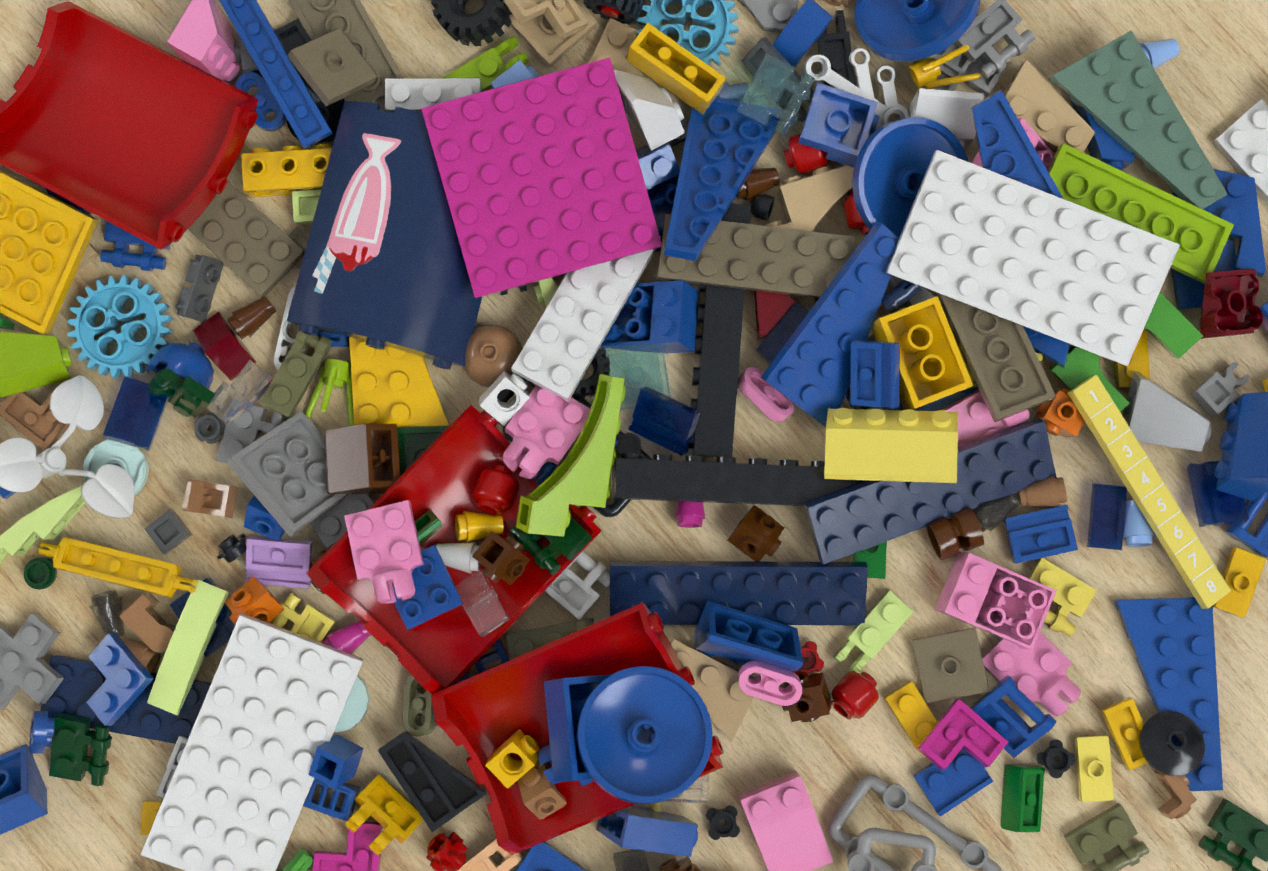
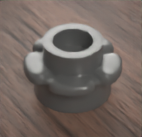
(201, 428)

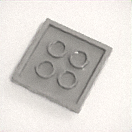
(288, 473)

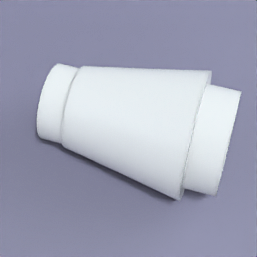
(459, 556)

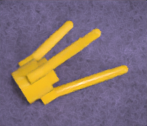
(926, 70)

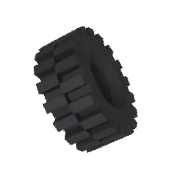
(472, 26)

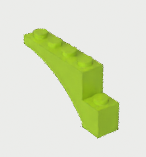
(584, 471)

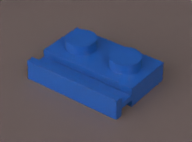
(875, 373)
(1040, 534)
(954, 784)

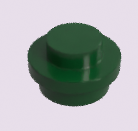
(40, 573)

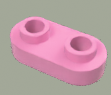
(764, 396)
(768, 683)

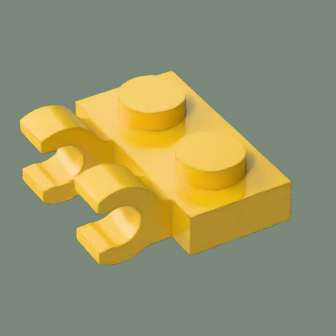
(388, 809)

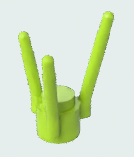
(333, 376)

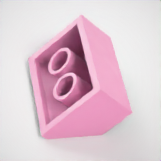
(206, 40)

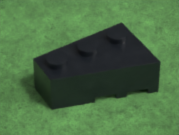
(429, 780)

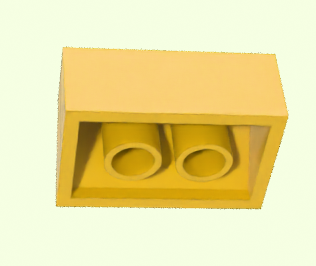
(928, 353)

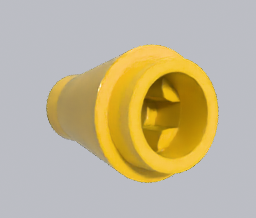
(475, 526)

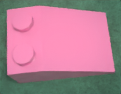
(785, 825)

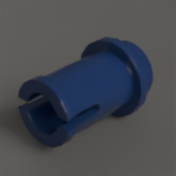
(899, 295)

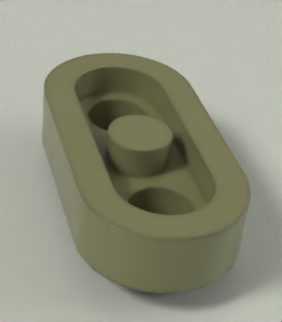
(415, 704)

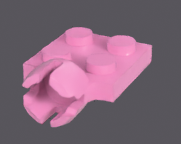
(976, 421)
(543, 431)
(386, 549)
(1037, 672)

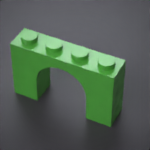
(1164, 324)

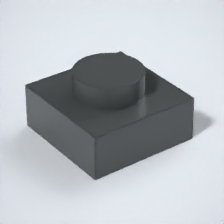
(168, 531)

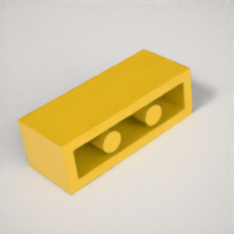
(675, 68)

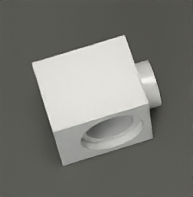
(500, 410)

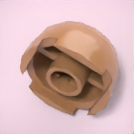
(490, 353)

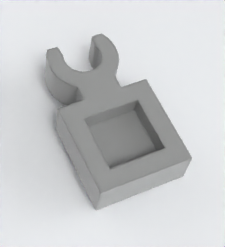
(1219, 390)

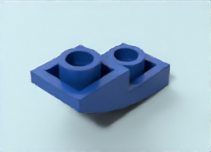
(802, 32)

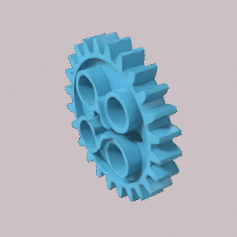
(718, 37)
(110, 300)

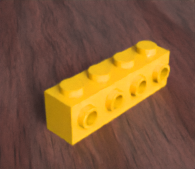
(284, 171)

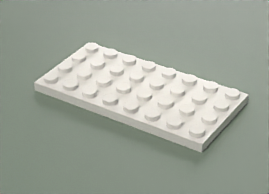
(1032, 257)
(251, 751)

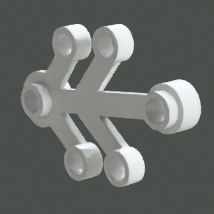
(864, 82)

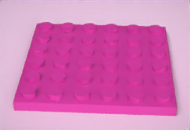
(542, 177)

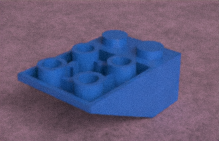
(661, 178)
(656, 319)

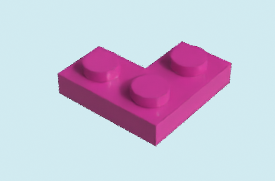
(959, 729)
(358, 855)

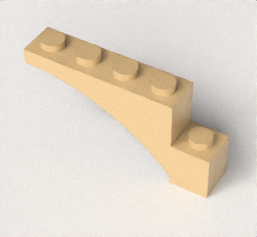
(811, 198)

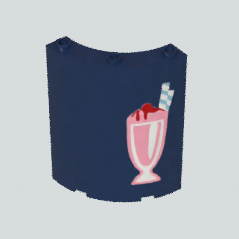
(385, 244)

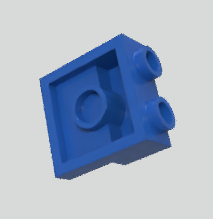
(838, 123)

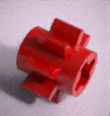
(446, 852)

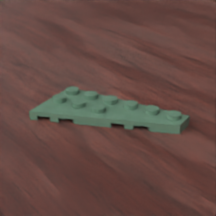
(1137, 111)

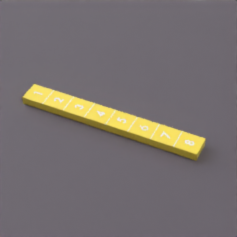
(1149, 492)

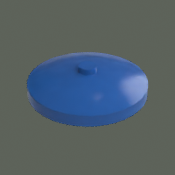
(912, 27)
(894, 166)
(644, 735)

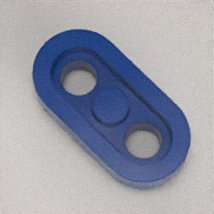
(266, 101)
(40, 732)

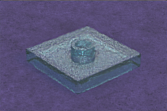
(639, 371)

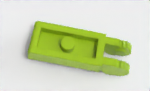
(489, 64)

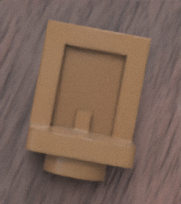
(209, 498)
(539, 793)
(1181, 796)

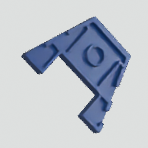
(1242, 210)

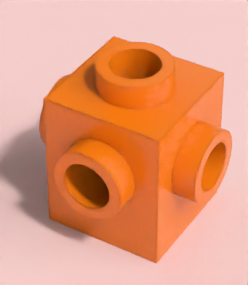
(1061, 415)
(254, 601)

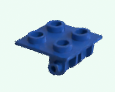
(433, 591)

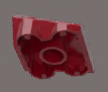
(1229, 304)

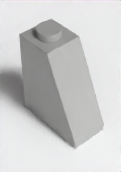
(1162, 417)

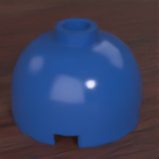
(184, 361)

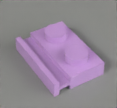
(279, 562)

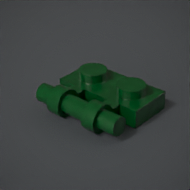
(185, 394)
(570, 545)
(70, 749)
(1241, 828)

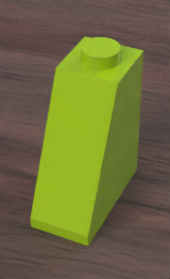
(31, 362)

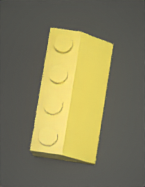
(891, 445)

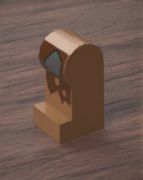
(148, 623)

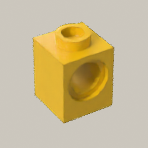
(508, 769)

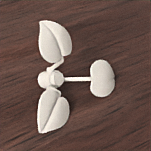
(80, 405)

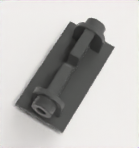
(204, 275)

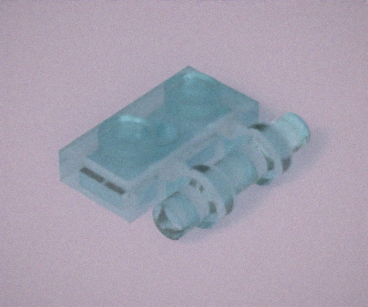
(767, 89)

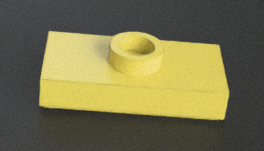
(1094, 768)

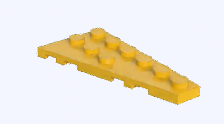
(393, 388)

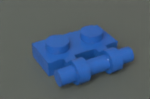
(120, 257)

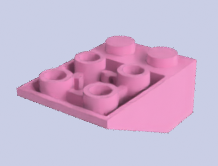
(995, 599)

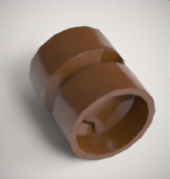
(955, 533)

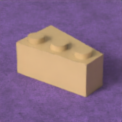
(1046, 110)
(717, 687)

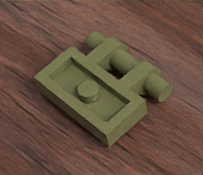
(1102, 834)

